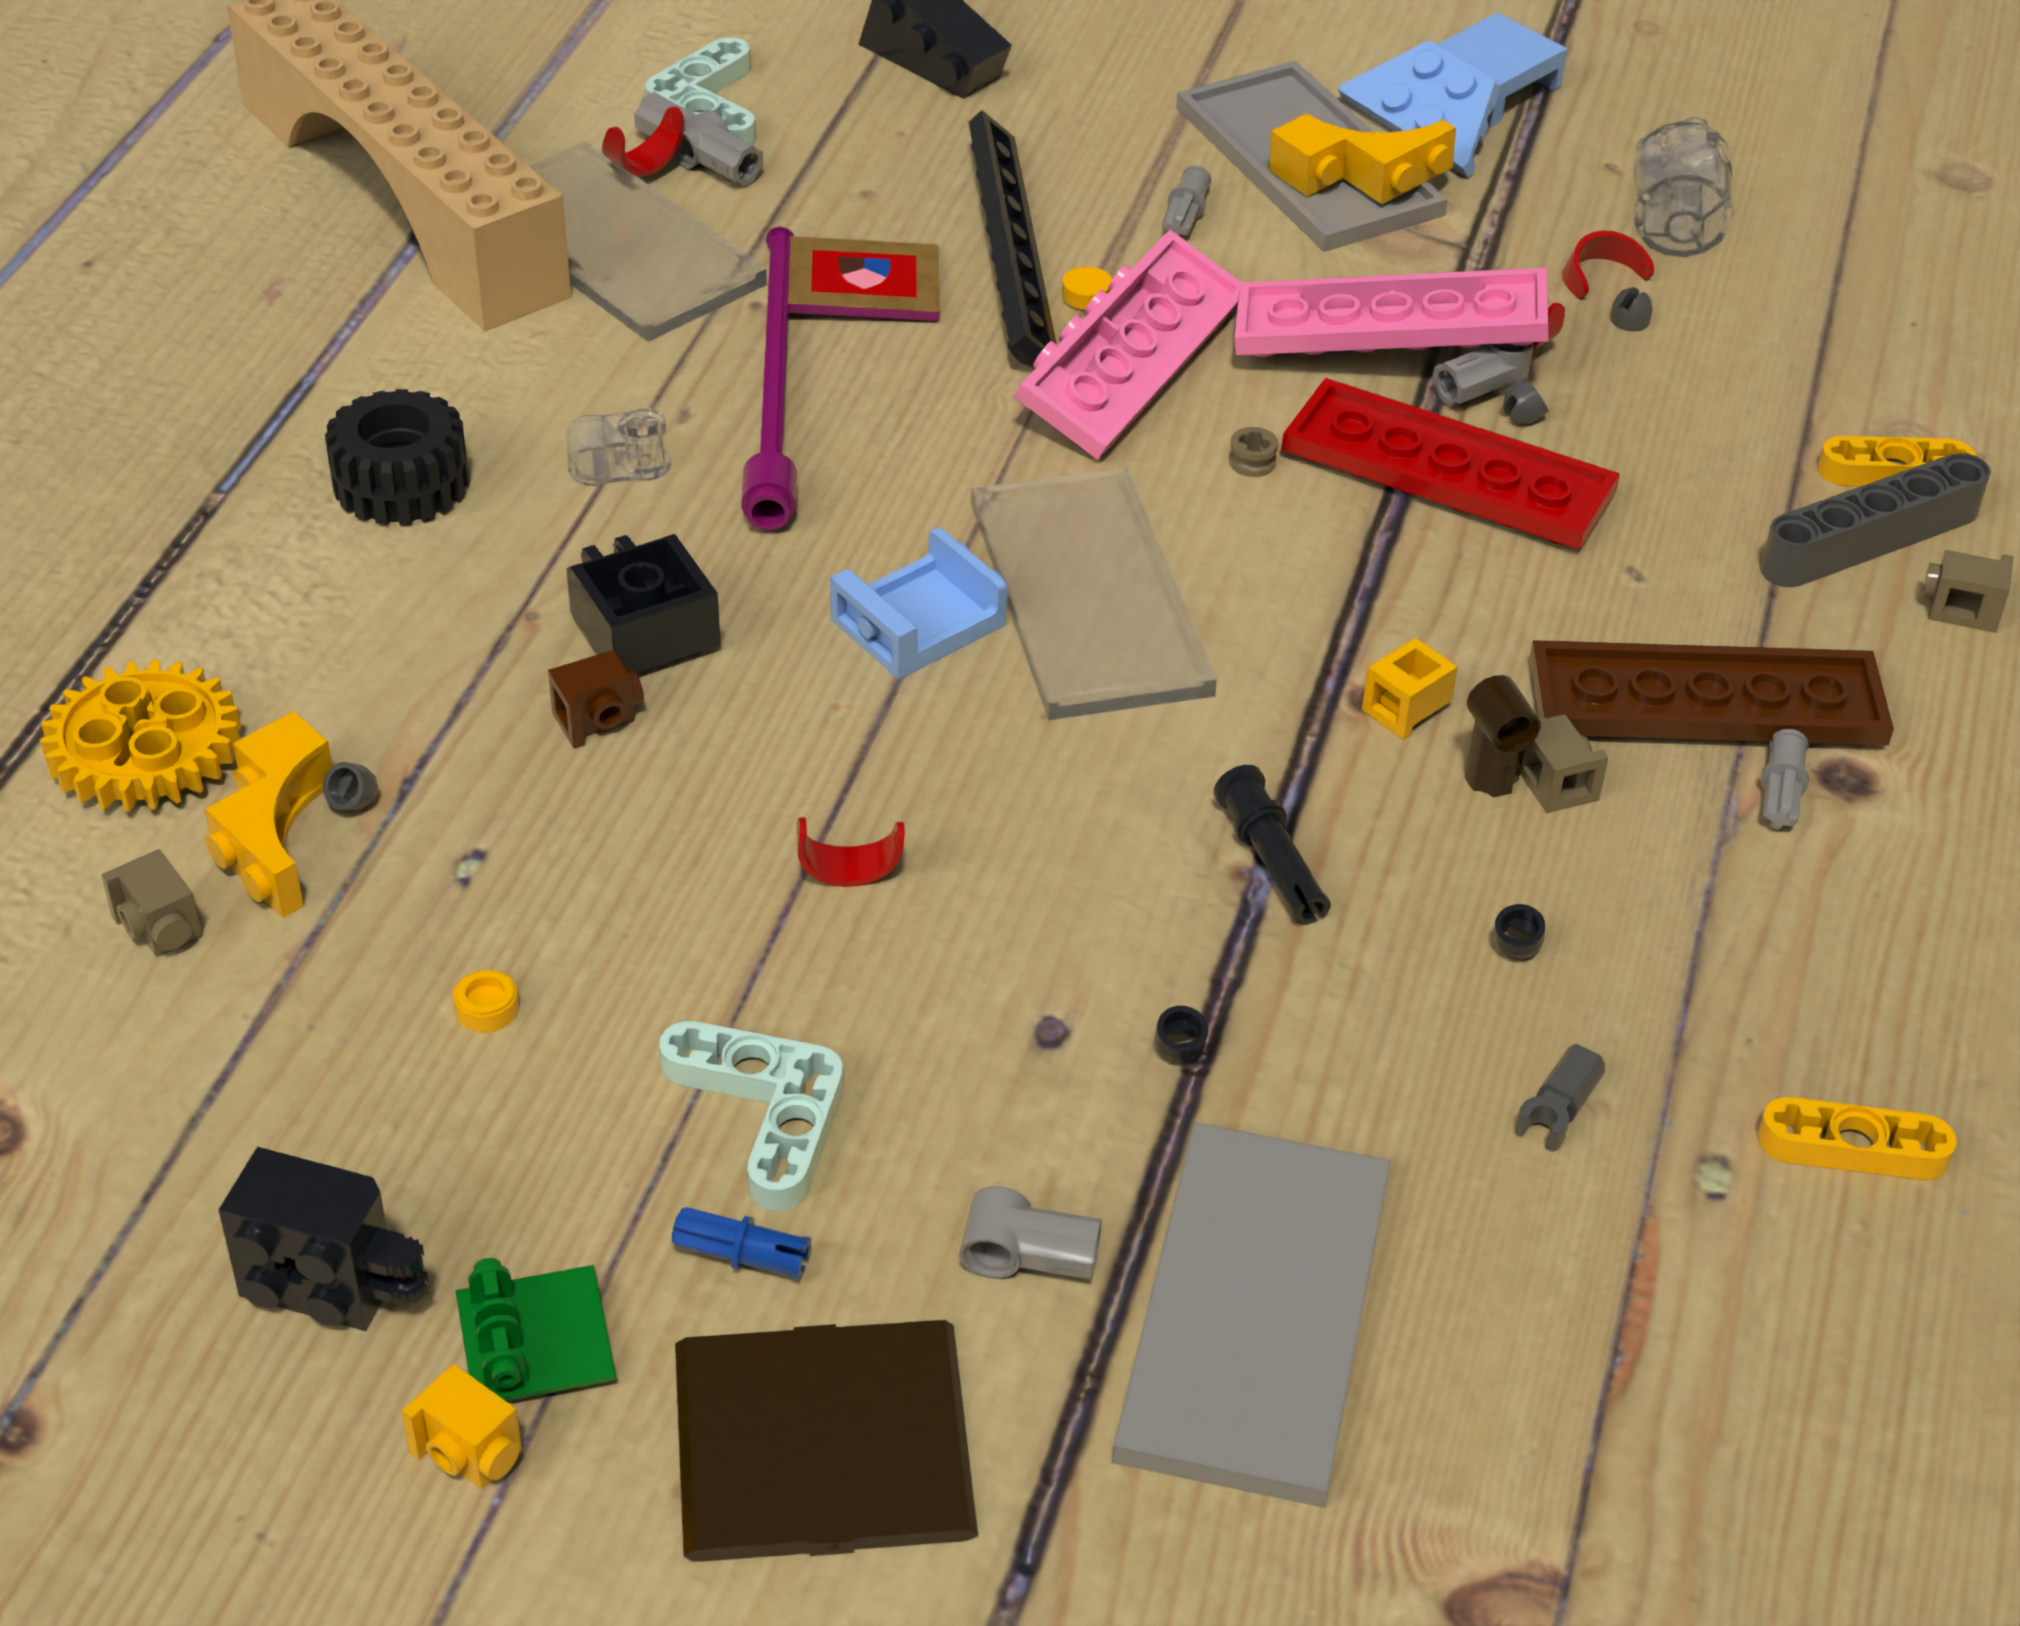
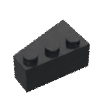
(937, 42)

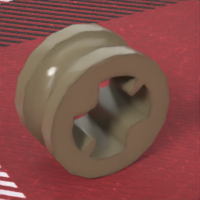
(1253, 451)

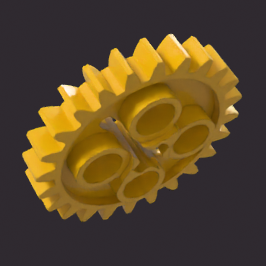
(141, 735)

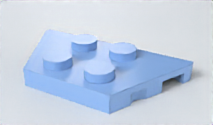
(1424, 89)

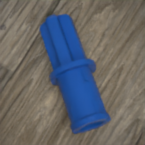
(741, 1242)

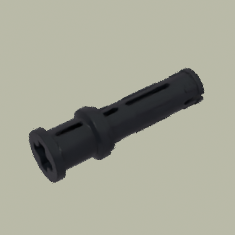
(1262, 825)

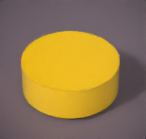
(1082, 285)
(486, 1001)

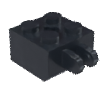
(644, 602)
(317, 1242)

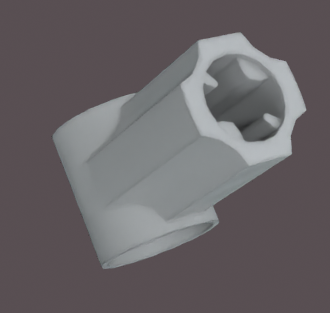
(1481, 371)
(1010, 1234)

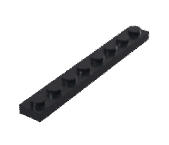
(1011, 239)

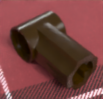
(1500, 735)

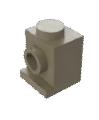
(1968, 589)
(1562, 766)
(152, 903)

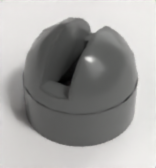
(1631, 310)
(1524, 403)
(349, 781)

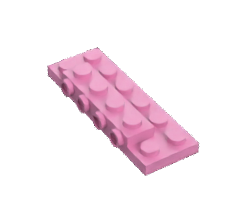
(1392, 312)
(1129, 343)

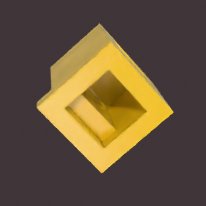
(1408, 686)
(463, 1428)

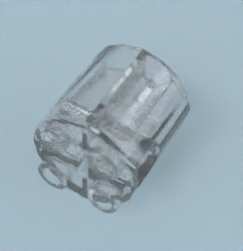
(1683, 188)

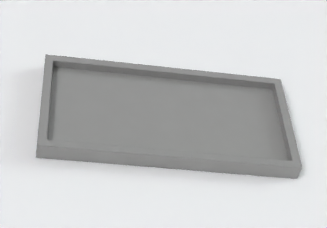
(1239, 123)
(1254, 1315)

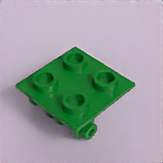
(534, 1330)

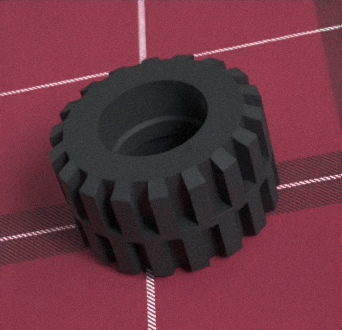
(397, 456)

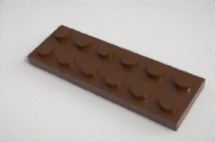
(1711, 691)

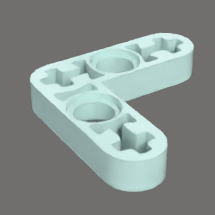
(702, 74)
(778, 1084)

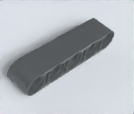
(1874, 519)

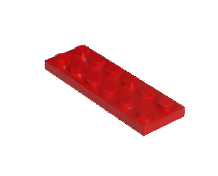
(1451, 463)

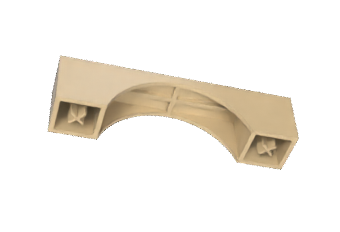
(476, 207)

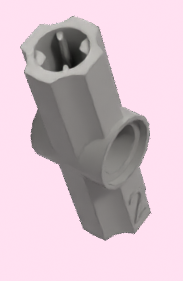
(703, 141)

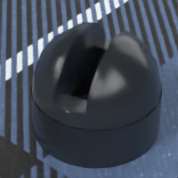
(1524, 925)
(1179, 1025)

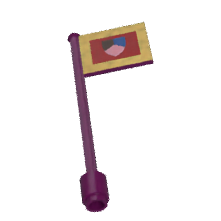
(825, 279)

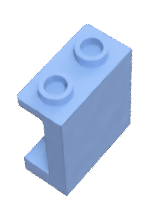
(1508, 55)
(921, 608)

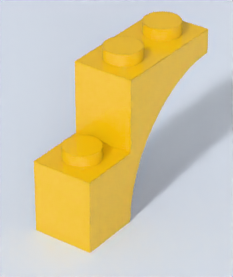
(1380, 164)
(276, 779)

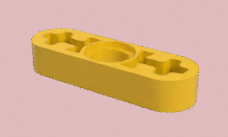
(1863, 458)
(1900, 1160)

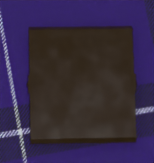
(822, 1441)

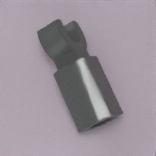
(1563, 1093)

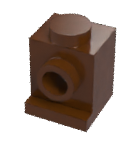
(593, 696)

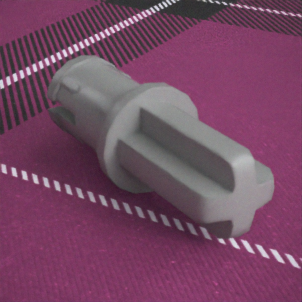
(1187, 200)
(1785, 778)

